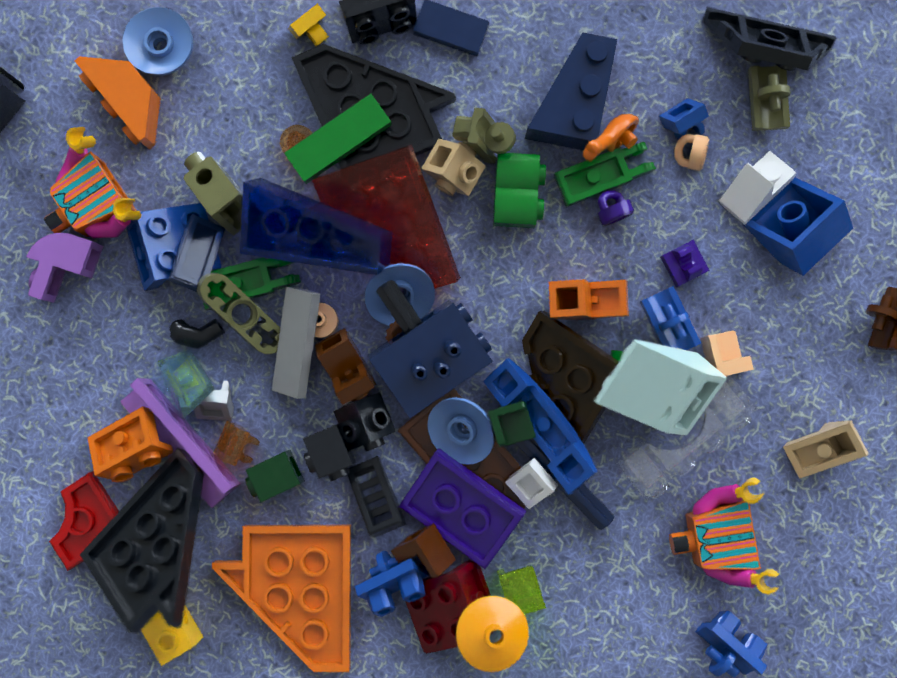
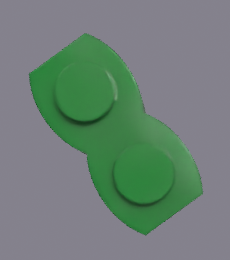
(517, 190)

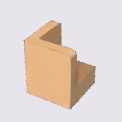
(724, 353)

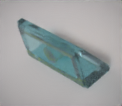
(185, 380)

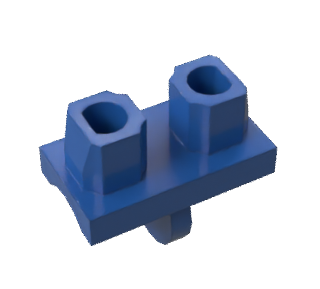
(670, 320)
(389, 578)
(727, 651)

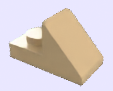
(826, 448)

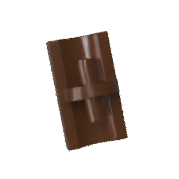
(885, 322)

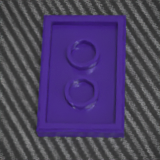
(463, 508)

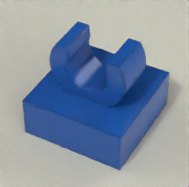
(684, 116)

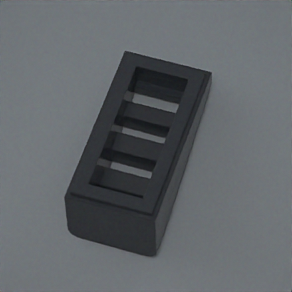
(397, 520)

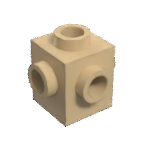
(453, 167)

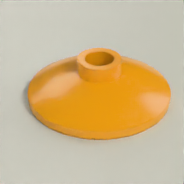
(479, 621)

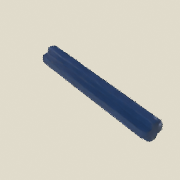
(582, 497)

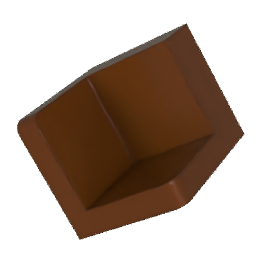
(429, 548)

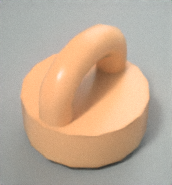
(698, 151)

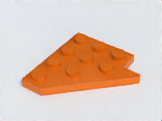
(299, 587)

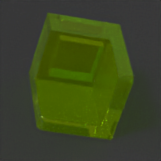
(522, 588)

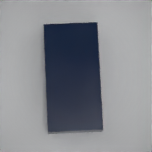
(451, 27)
(196, 252)

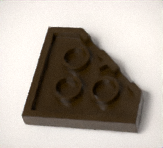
(568, 370)

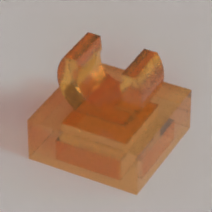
(232, 442)

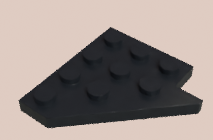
(342, 79)
(148, 546)

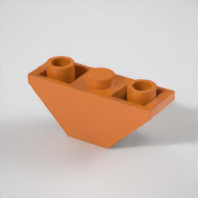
(125, 95)

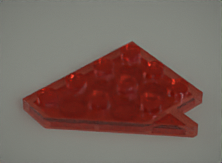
(396, 198)

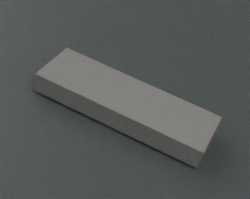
(296, 342)

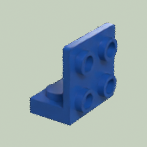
(157, 240)

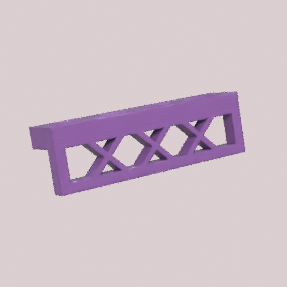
(175, 430)

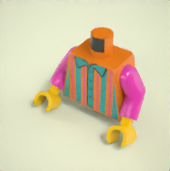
(89, 193)
(724, 537)

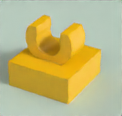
(309, 24)

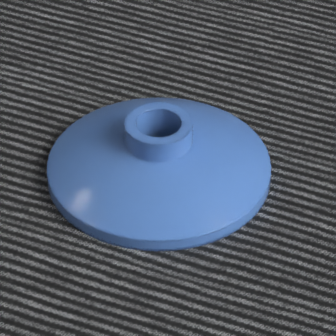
(152, 27)
(417, 290)
(450, 435)

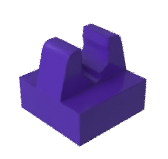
(684, 263)

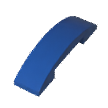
(553, 432)

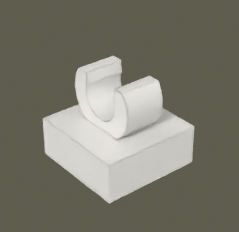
(531, 483)

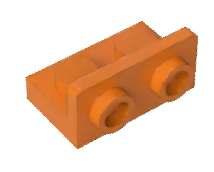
(127, 446)

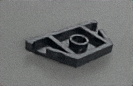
(769, 41)

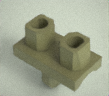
(769, 98)
(484, 134)

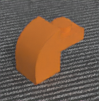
(587, 299)

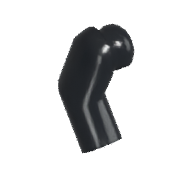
(195, 337)

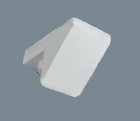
(756, 187)

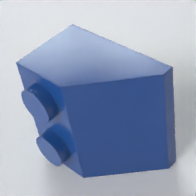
(801, 225)

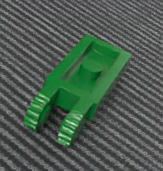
(601, 174)
(253, 279)

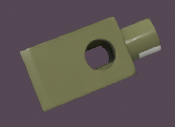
(215, 190)

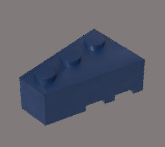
(577, 98)

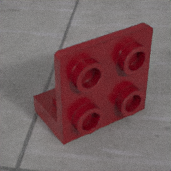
(444, 601)

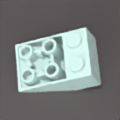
(661, 386)

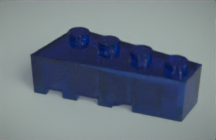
(305, 231)

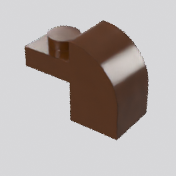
(345, 367)

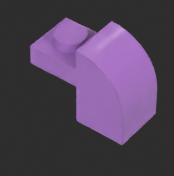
(56, 255)

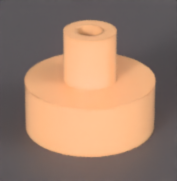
(328, 323)

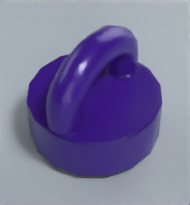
(616, 212)

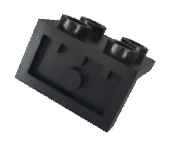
(376, 17)

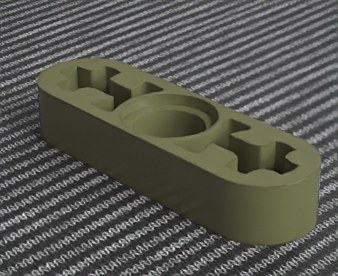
(228, 289)

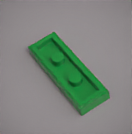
(338, 138)

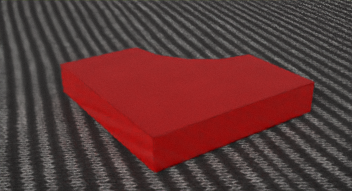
(86, 515)

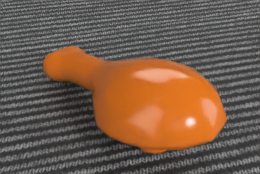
(616, 134)

